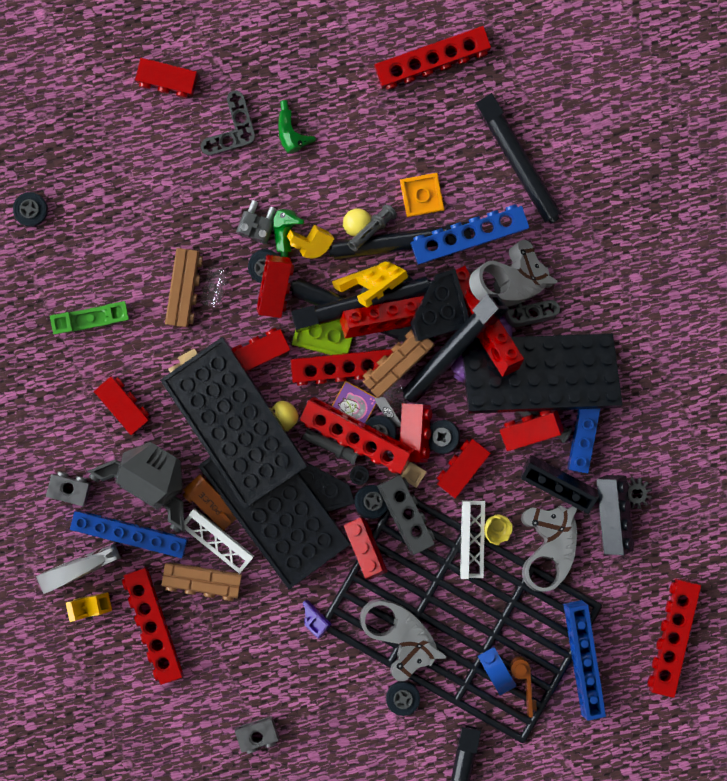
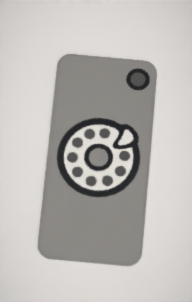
(387, 410)

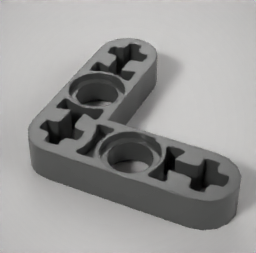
(235, 134)
(523, 314)

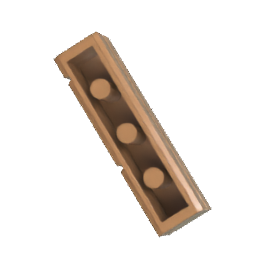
(183, 288)
(396, 364)
(202, 580)

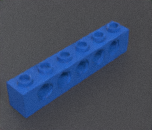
(514, 213)
(129, 533)
(584, 660)

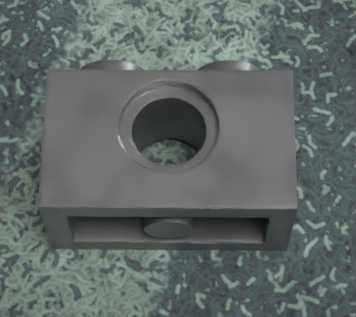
(57, 491)
(265, 726)

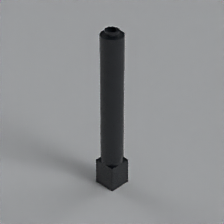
(517, 157)
(389, 243)
(317, 295)
(485, 313)
(313, 316)
(465, 754)

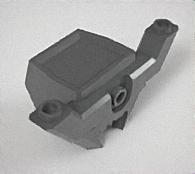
(151, 477)

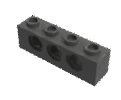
(388, 490)

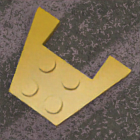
(375, 279)

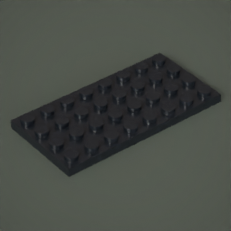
(555, 375)
(234, 422)
(285, 525)

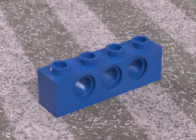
(583, 440)

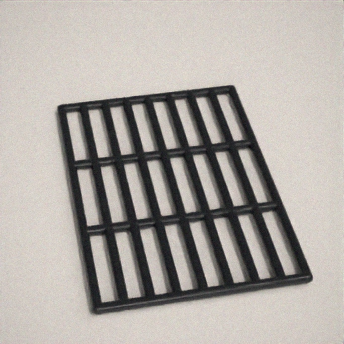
(503, 618)

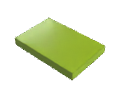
(325, 339)

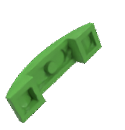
(89, 318)

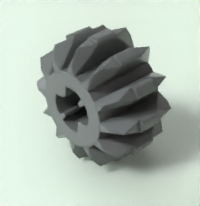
(638, 485)

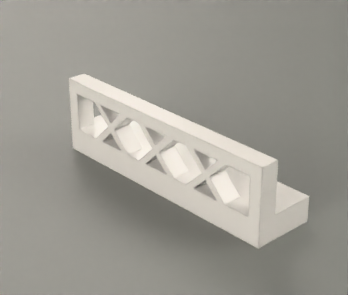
(222, 536)
(465, 540)

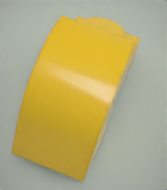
(314, 245)
(88, 606)

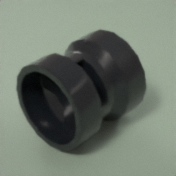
(359, 472)

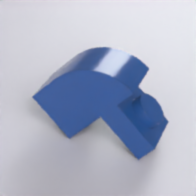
(497, 671)

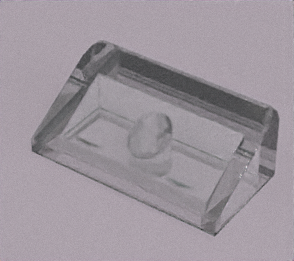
(216, 287)
(395, 396)

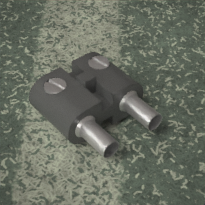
(254, 226)

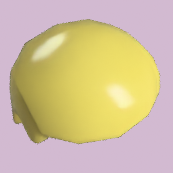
(355, 221)
(286, 414)
(498, 529)

